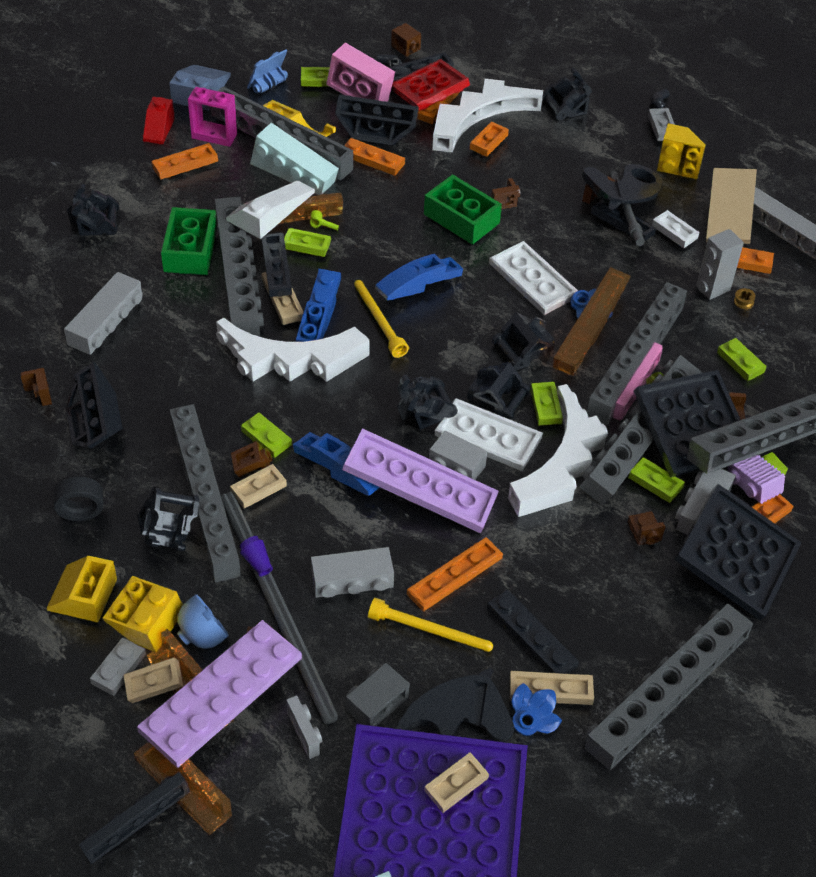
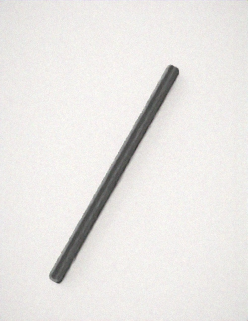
(283, 617)

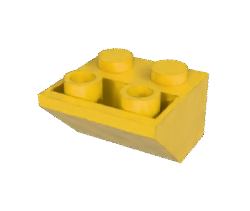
(681, 152)
(84, 588)
(144, 612)

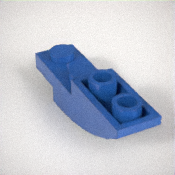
(416, 274)
(320, 307)
(332, 454)

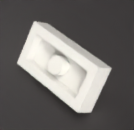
(675, 229)

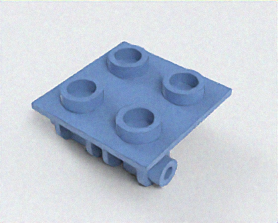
(268, 73)

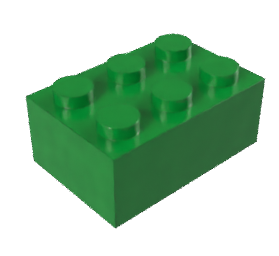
(462, 209)
(189, 241)

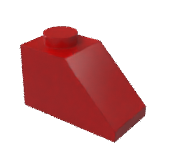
(158, 120)

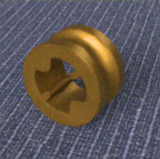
(745, 294)

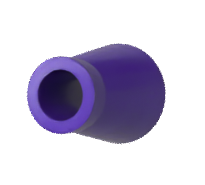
(255, 554)

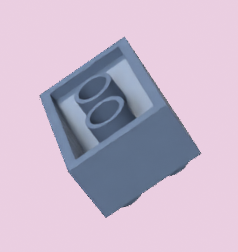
(196, 76)

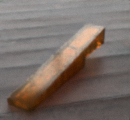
(590, 322)

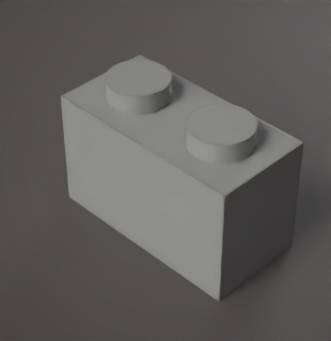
(458, 455)

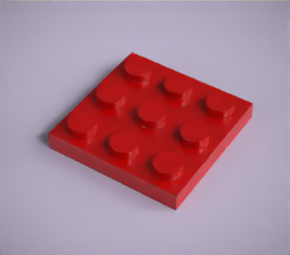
(430, 84)

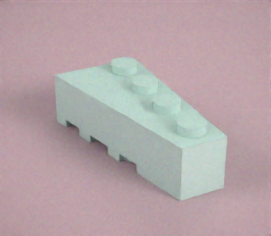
(292, 160)

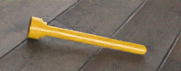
(397, 345)
(380, 610)

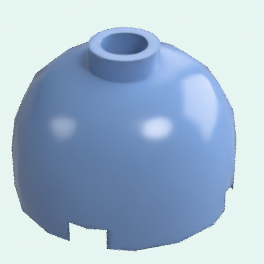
(199, 624)

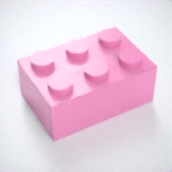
(359, 75)

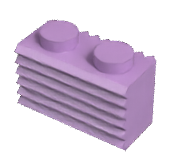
(758, 478)

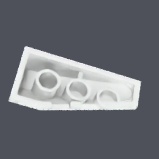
(270, 209)

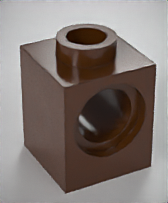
(406, 39)

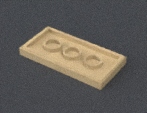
(732, 202)

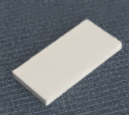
(533, 277)
(500, 437)

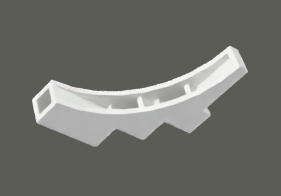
(495, 99)
(291, 359)
(555, 480)

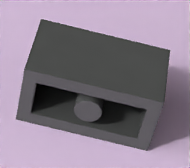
(377, 696)

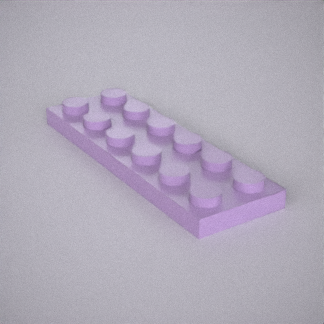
(420, 480)
(219, 693)

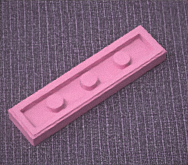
(639, 379)

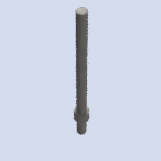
(634, 228)

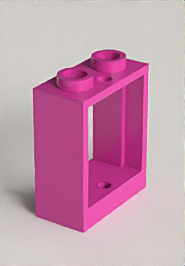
(202, 129)

